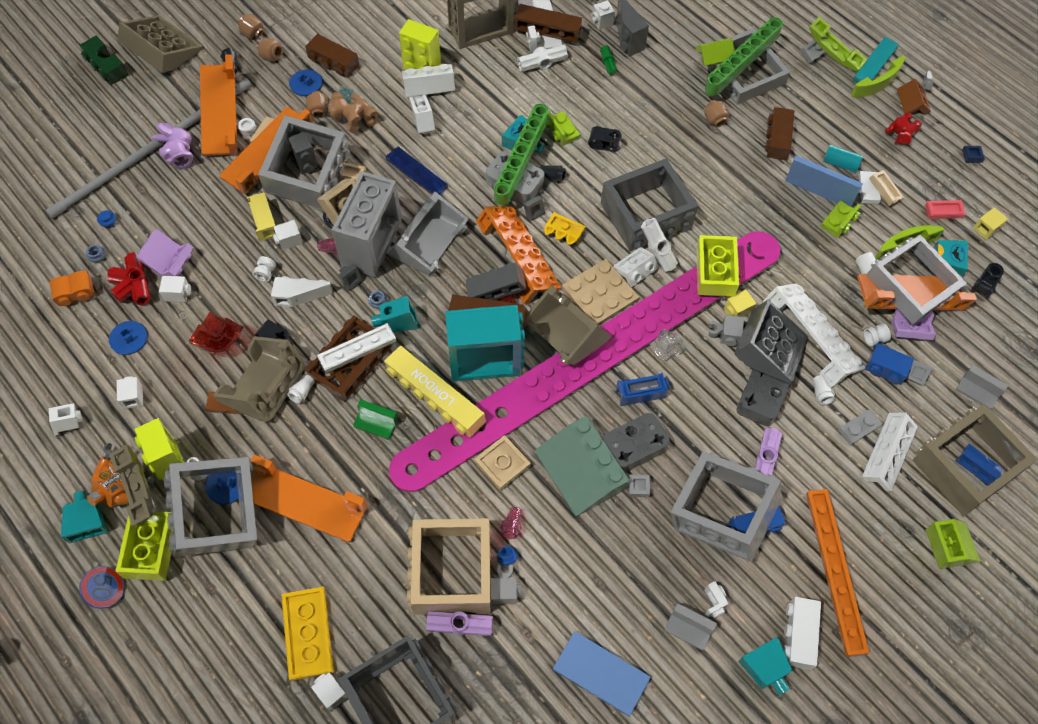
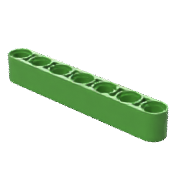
(743, 56)
(520, 154)

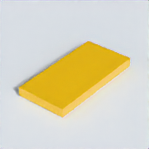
(307, 633)

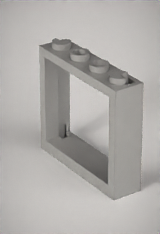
(779, 78)
(903, 300)

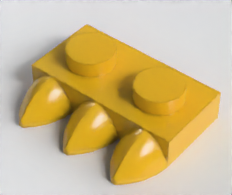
(564, 228)

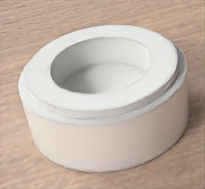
(246, 126)

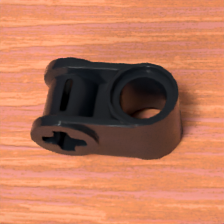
(602, 139)
(988, 279)
(272, 330)

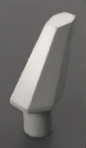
(927, 82)

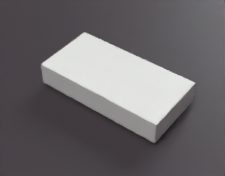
(868, 192)

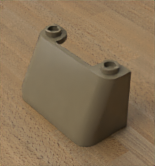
(565, 327)
(266, 380)

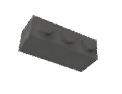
(497, 282)

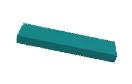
(876, 60)

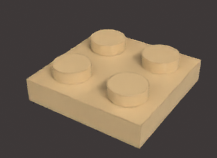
(502, 462)

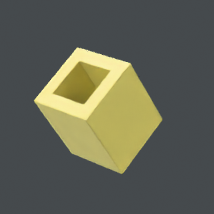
(990, 223)
(740, 304)

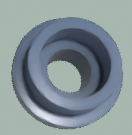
(95, 249)
(377, 295)

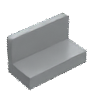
(981, 387)
(690, 626)

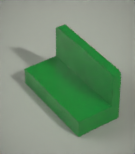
(375, 419)

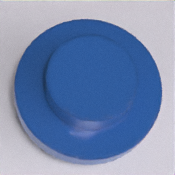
(106, 219)
(507, 556)

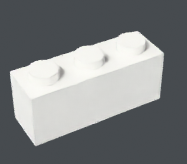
(428, 80)
(802, 632)

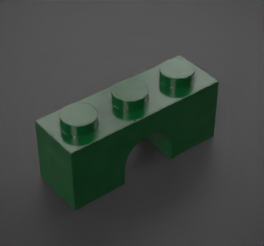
(108, 66)

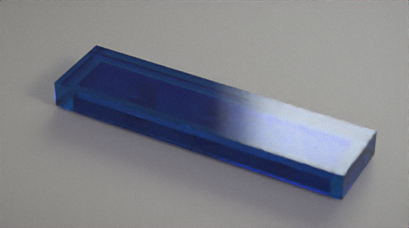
(416, 171)

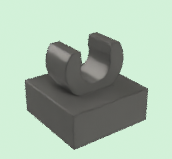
(534, 207)
(350, 276)

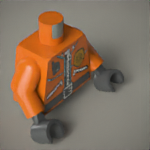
(107, 484)

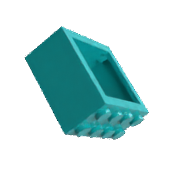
(485, 343)

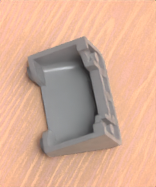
(429, 234)

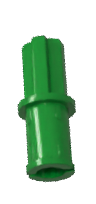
(608, 60)

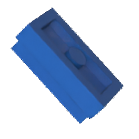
(979, 464)

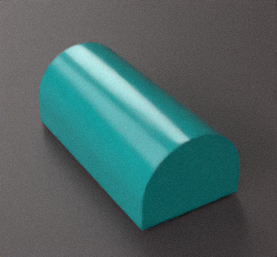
(843, 158)

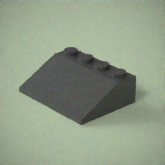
(771, 342)

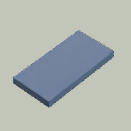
(823, 181)
(601, 673)

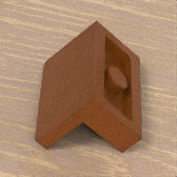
(913, 97)

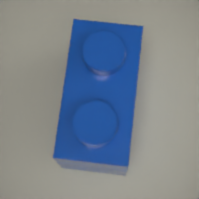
(889, 364)

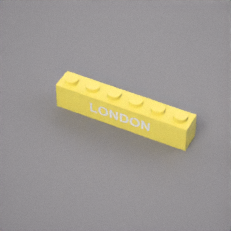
(435, 392)

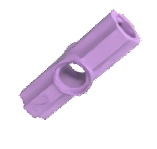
(769, 448)
(445, 622)

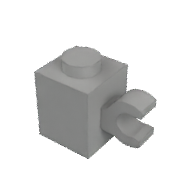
(730, 330)
(504, 589)

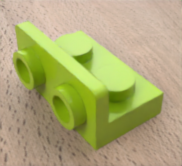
(562, 128)
(840, 218)

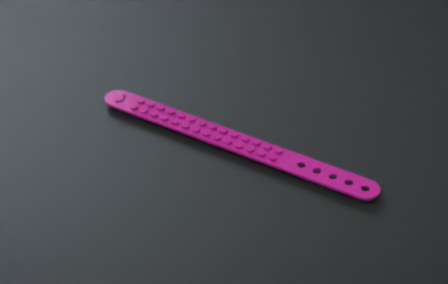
(554, 380)

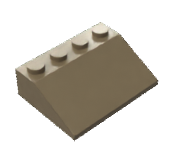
(158, 42)

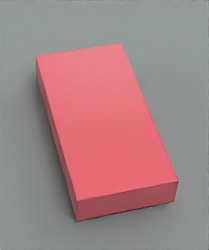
(945, 209)

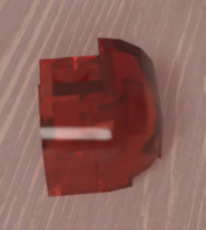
(216, 334)

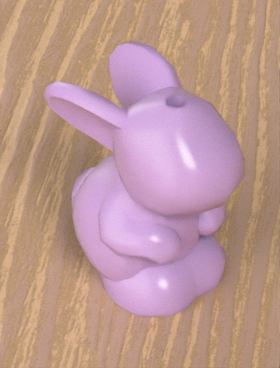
(177, 146)

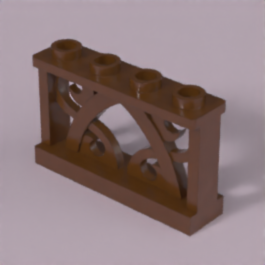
(359, 372)

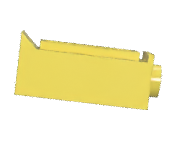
(262, 216)

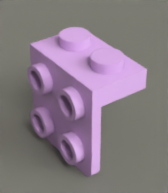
(164, 254)

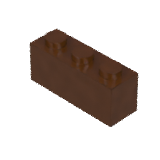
(332, 55)
(779, 133)

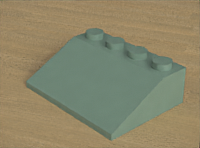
(582, 466)

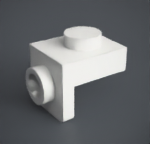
(717, 597)

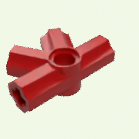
(130, 281)

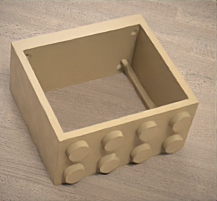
(469, 604)

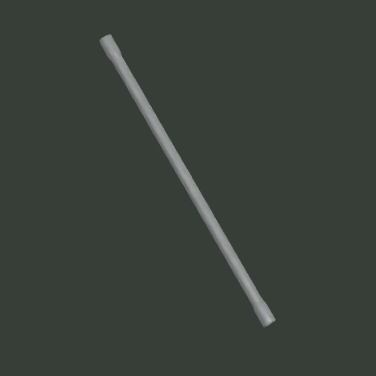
(61, 206)

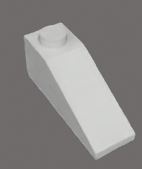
(422, 114)

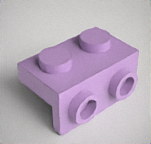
(920, 330)

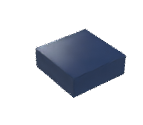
(973, 154)

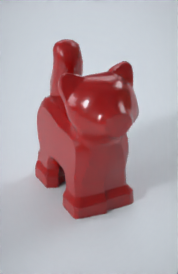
(904, 129)

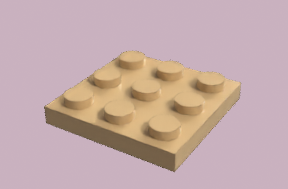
(600, 292)

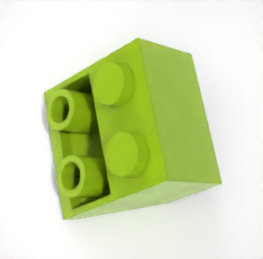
(952, 543)

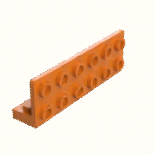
(218, 108)
(245, 168)
(521, 247)
(919, 287)
(305, 501)

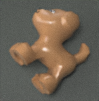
(339, 108)

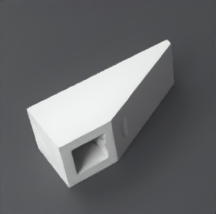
(293, 292)

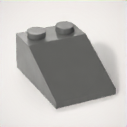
(631, 29)

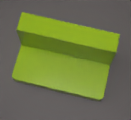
(715, 51)

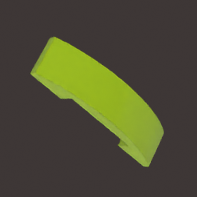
(834, 47)
(868, 87)
(928, 232)

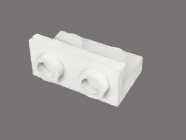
(637, 266)

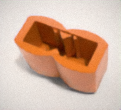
(72, 288)

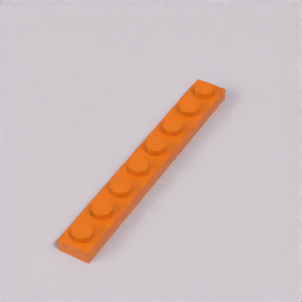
(837, 573)

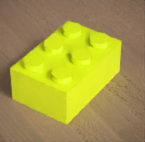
(419, 45)
(717, 265)
(158, 447)
(145, 549)

